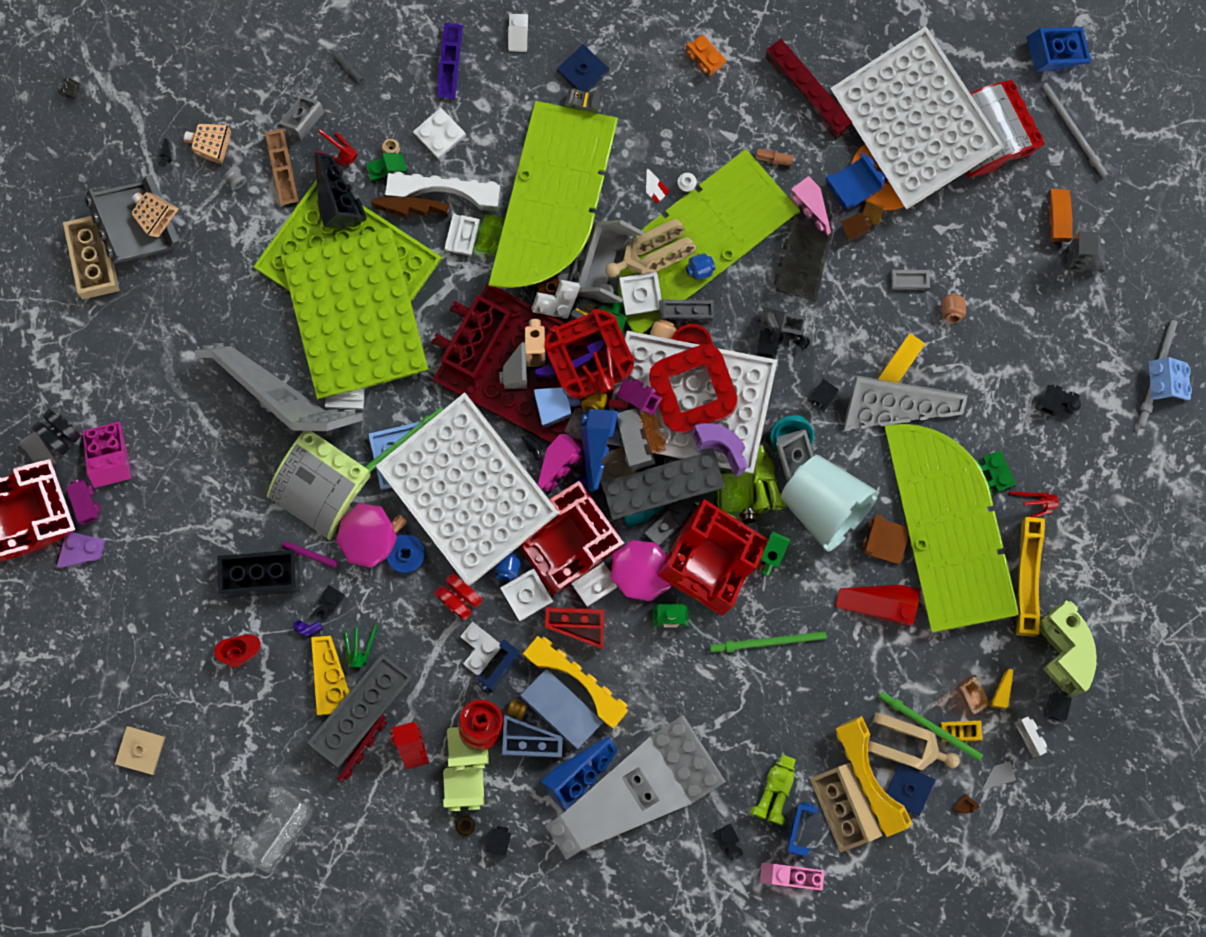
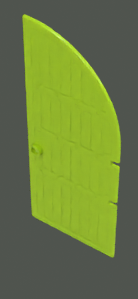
(553, 194)
(724, 220)
(950, 529)

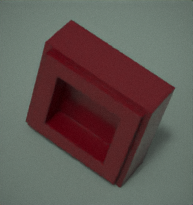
(619, 404)

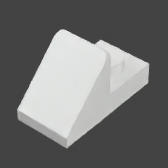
(518, 32)

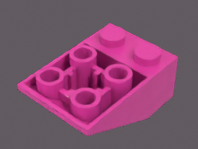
(106, 455)
(558, 459)

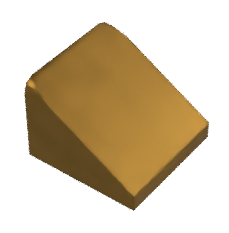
(874, 212)

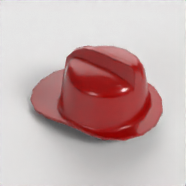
(237, 649)

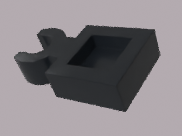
(329, 599)
(727, 838)

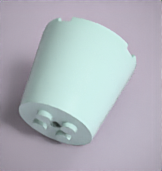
(827, 500)

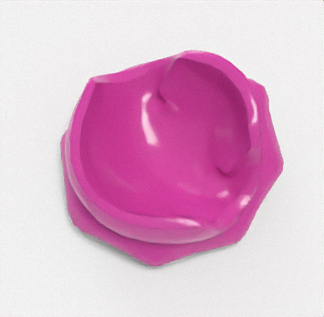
(366, 535)
(637, 570)

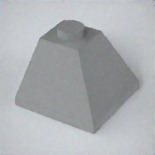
(515, 370)

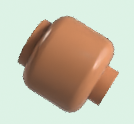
(953, 308)

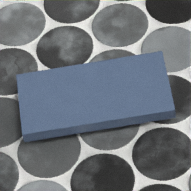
(561, 709)

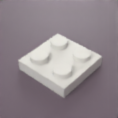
(439, 133)
(640, 293)
(526, 595)
(1027, 730)

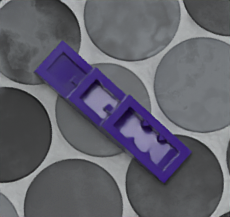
(450, 60)

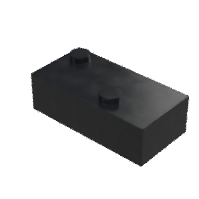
(258, 574)

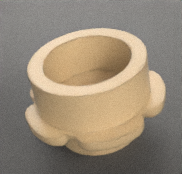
(390, 143)

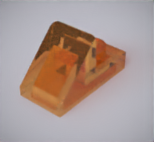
(973, 694)

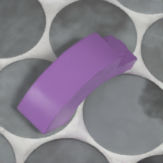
(723, 440)

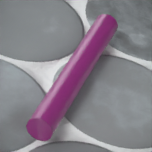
(310, 554)

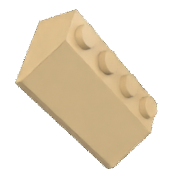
(846, 807)

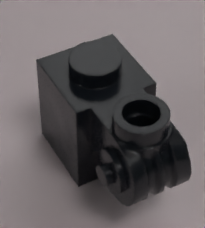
(1054, 397)

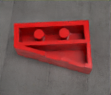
(579, 623)
(410, 744)

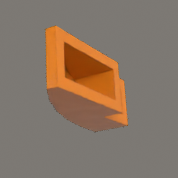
(1060, 215)

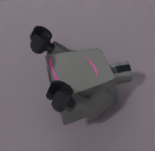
(783, 321)

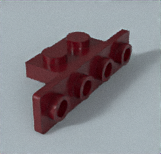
(357, 754)

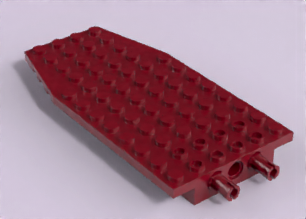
(484, 344)

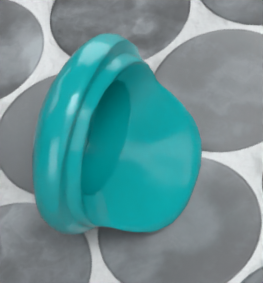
(789, 425)

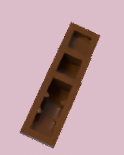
(405, 205)

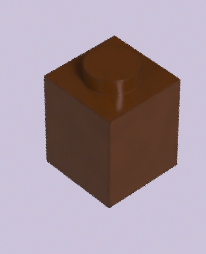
(856, 226)

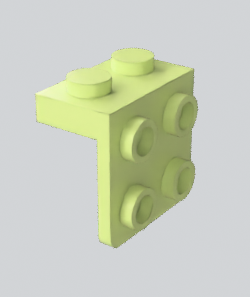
(463, 756)
(463, 789)

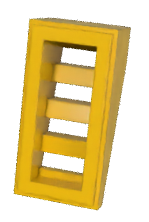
(1002, 694)
(978, 725)

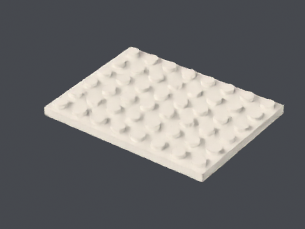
(917, 117)
(751, 379)
(467, 489)

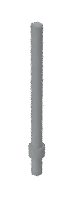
(1094, 160)
(1147, 407)

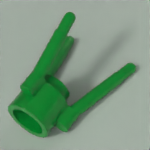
(355, 657)

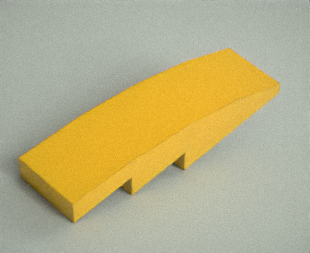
(902, 359)

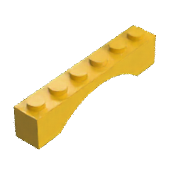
(1028, 580)
(544, 656)
(890, 813)

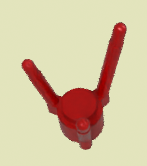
(347, 153)
(604, 383)
(1046, 502)

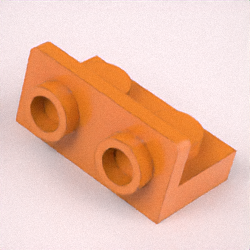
(706, 55)

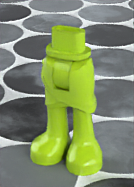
(764, 472)
(779, 781)

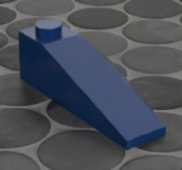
(595, 432)
(576, 776)

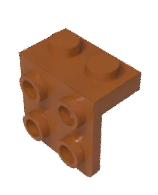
(885, 540)

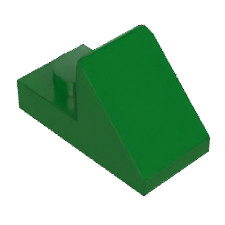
(390, 163)

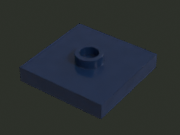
(583, 69)
(910, 788)

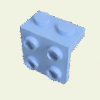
(1169, 378)

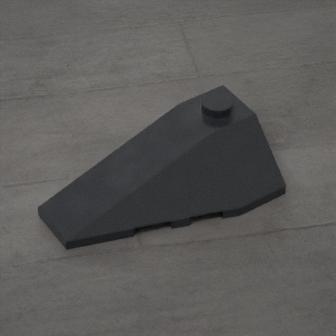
(335, 199)

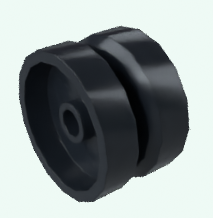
(56, 431)

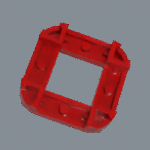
(575, 330)
(686, 361)

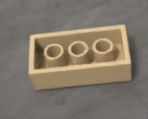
(91, 267)

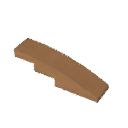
(281, 166)

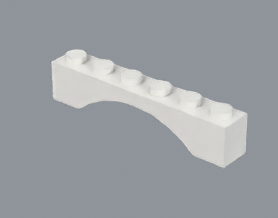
(483, 195)

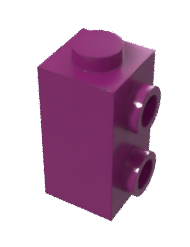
(639, 396)
(82, 501)

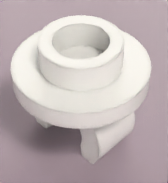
(687, 182)

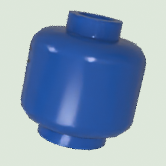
(700, 266)
(507, 568)

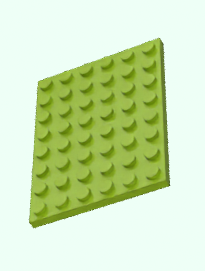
(306, 230)
(354, 313)

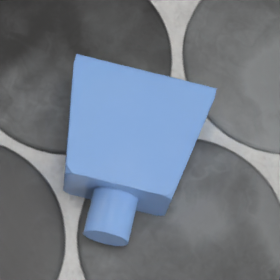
(554, 405)

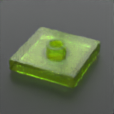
(490, 234)
(737, 492)

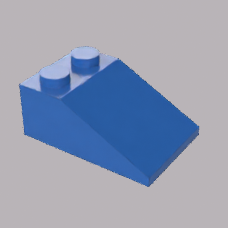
(1058, 48)

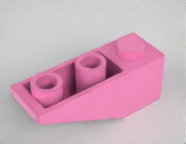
(810, 199)
(792, 876)

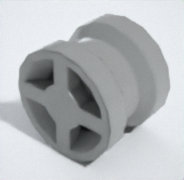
(235, 178)

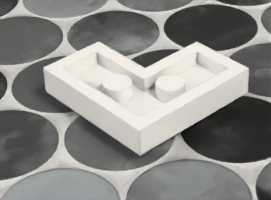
(557, 305)
(485, 648)

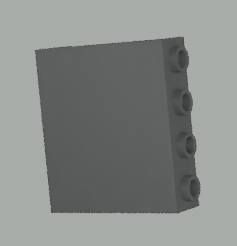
(119, 229)

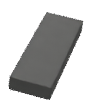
(686, 309)

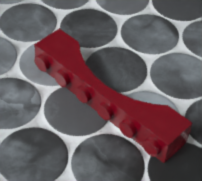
(791, 67)

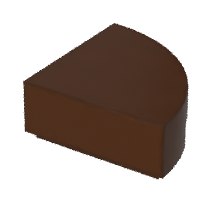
(965, 805)

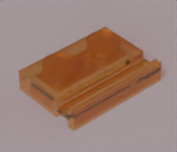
(650, 424)

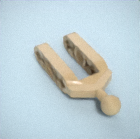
(632, 261)
(930, 750)

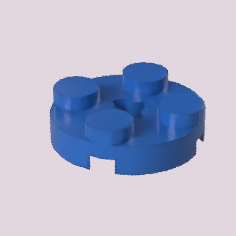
(416, 557)

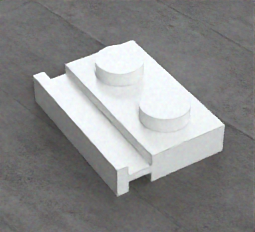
(462, 234)
(349, 400)
(594, 584)

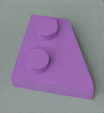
(80, 549)

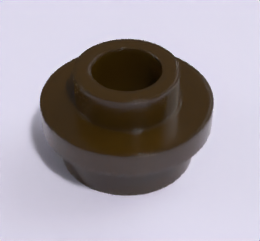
(748, 515)
(460, 830)

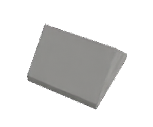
(302, 116)
(793, 451)

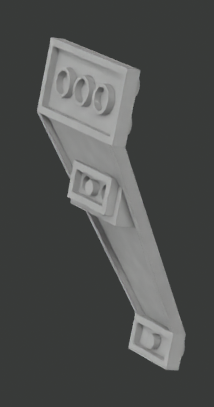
(275, 395)
(670, 768)

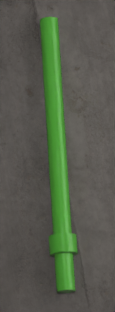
(372, 465)
(730, 646)
(898, 705)

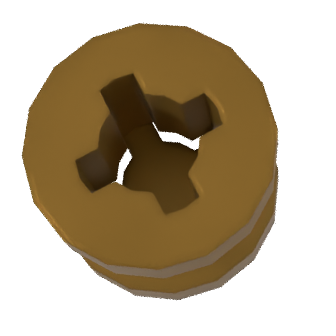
(517, 709)

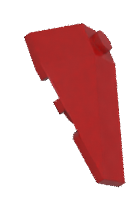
(888, 602)

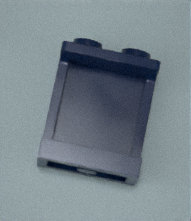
(503, 668)

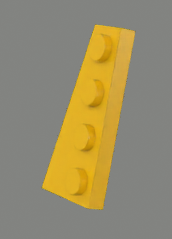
(328, 676)

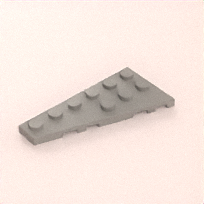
(890, 403)

